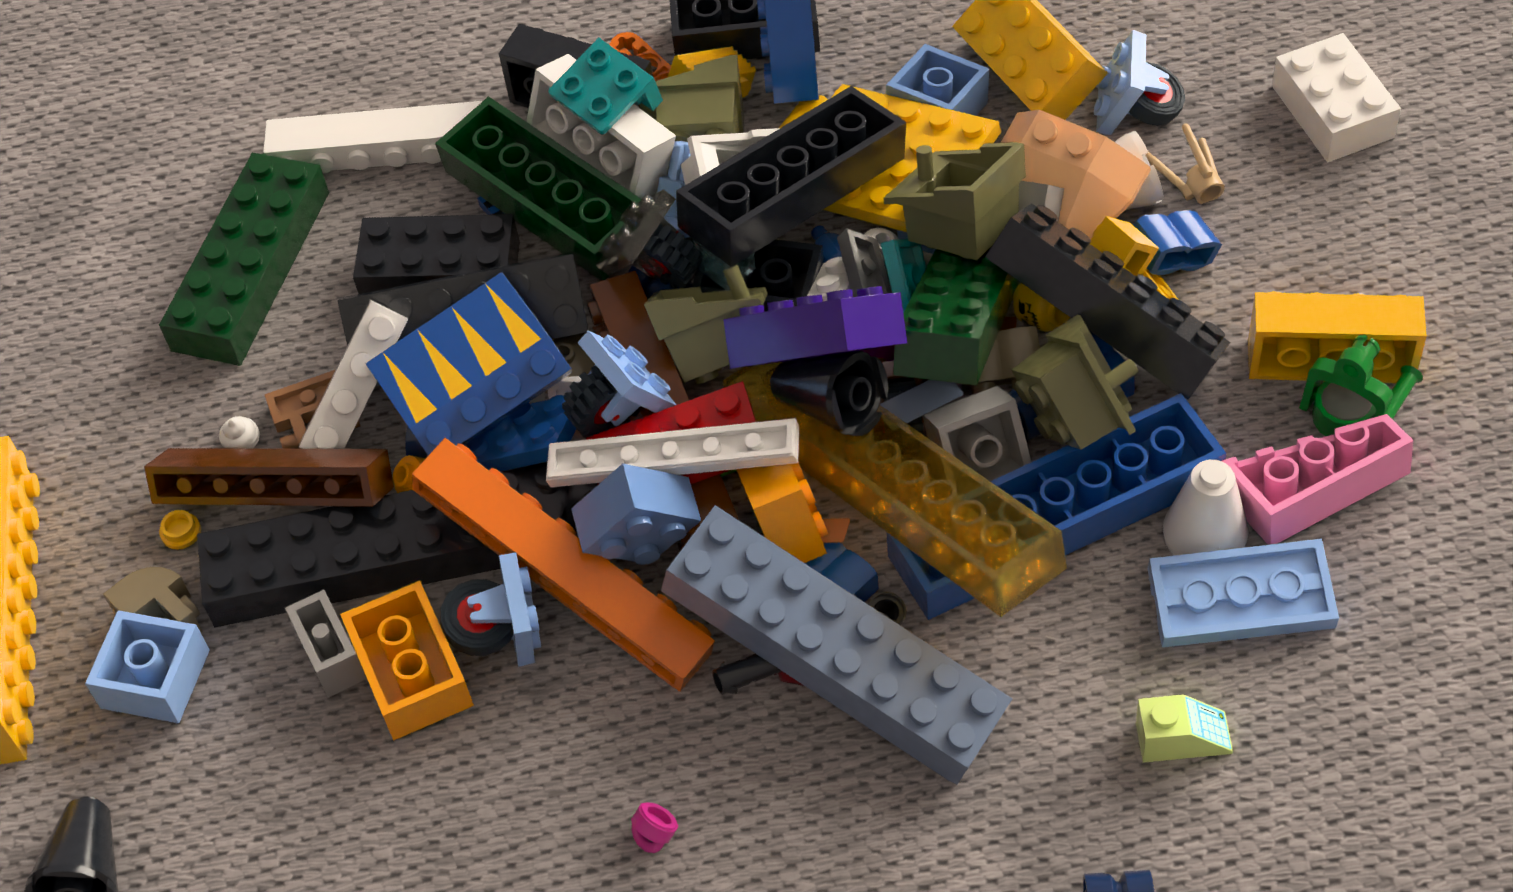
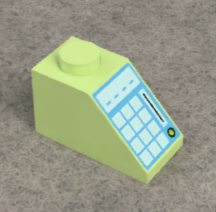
(1180, 729)

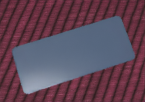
(922, 399)

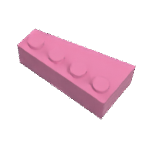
(1319, 476)

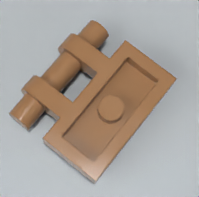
(296, 406)

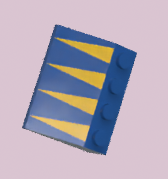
(469, 366)

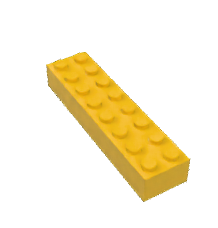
(17, 589)

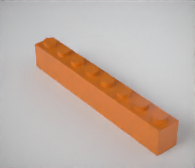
(583, 582)

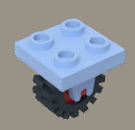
(613, 387)

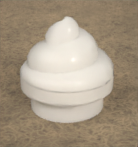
(239, 433)

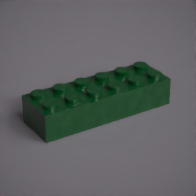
(535, 181)
(244, 259)
(954, 319)

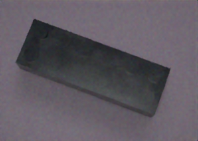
(790, 175)
(545, 285)
(1109, 298)

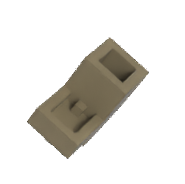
(155, 594)

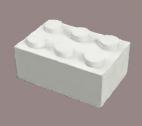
(1335, 97)

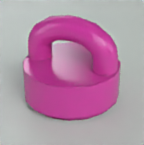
(652, 823)

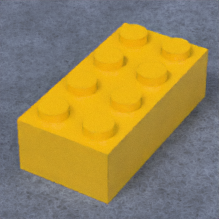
(1031, 54)
(1298, 328)

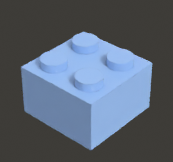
(147, 666)

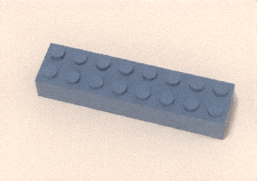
(835, 644)

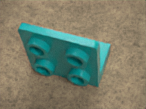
(604, 87)

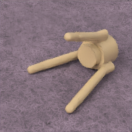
(1202, 179)

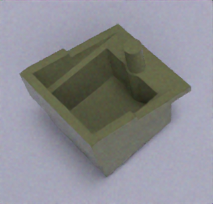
(701, 100)
(961, 196)
(694, 323)
(1074, 387)

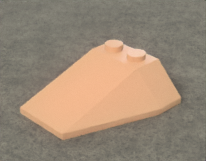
(1091, 168)

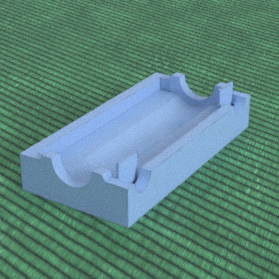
(1242, 593)

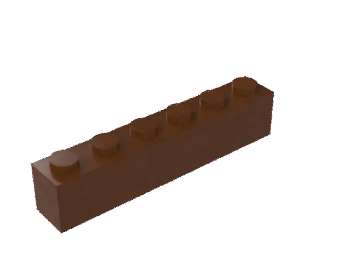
(269, 477)

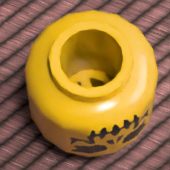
(1036, 311)

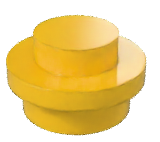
(179, 529)

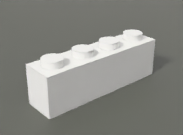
(352, 379)

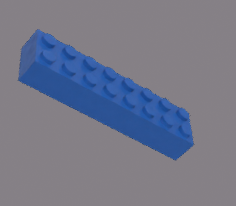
(1087, 490)

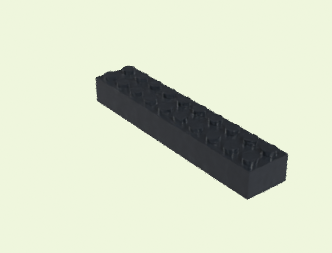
(352, 550)

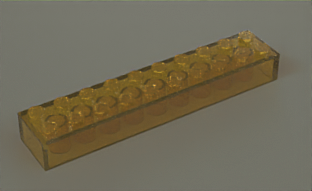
(925, 500)

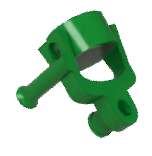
(1351, 391)

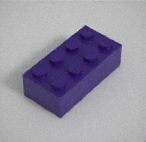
(815, 327)

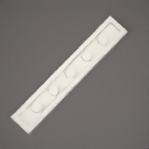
(676, 451)

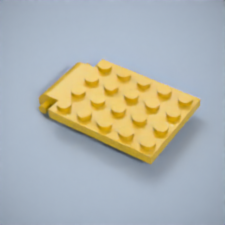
(925, 125)

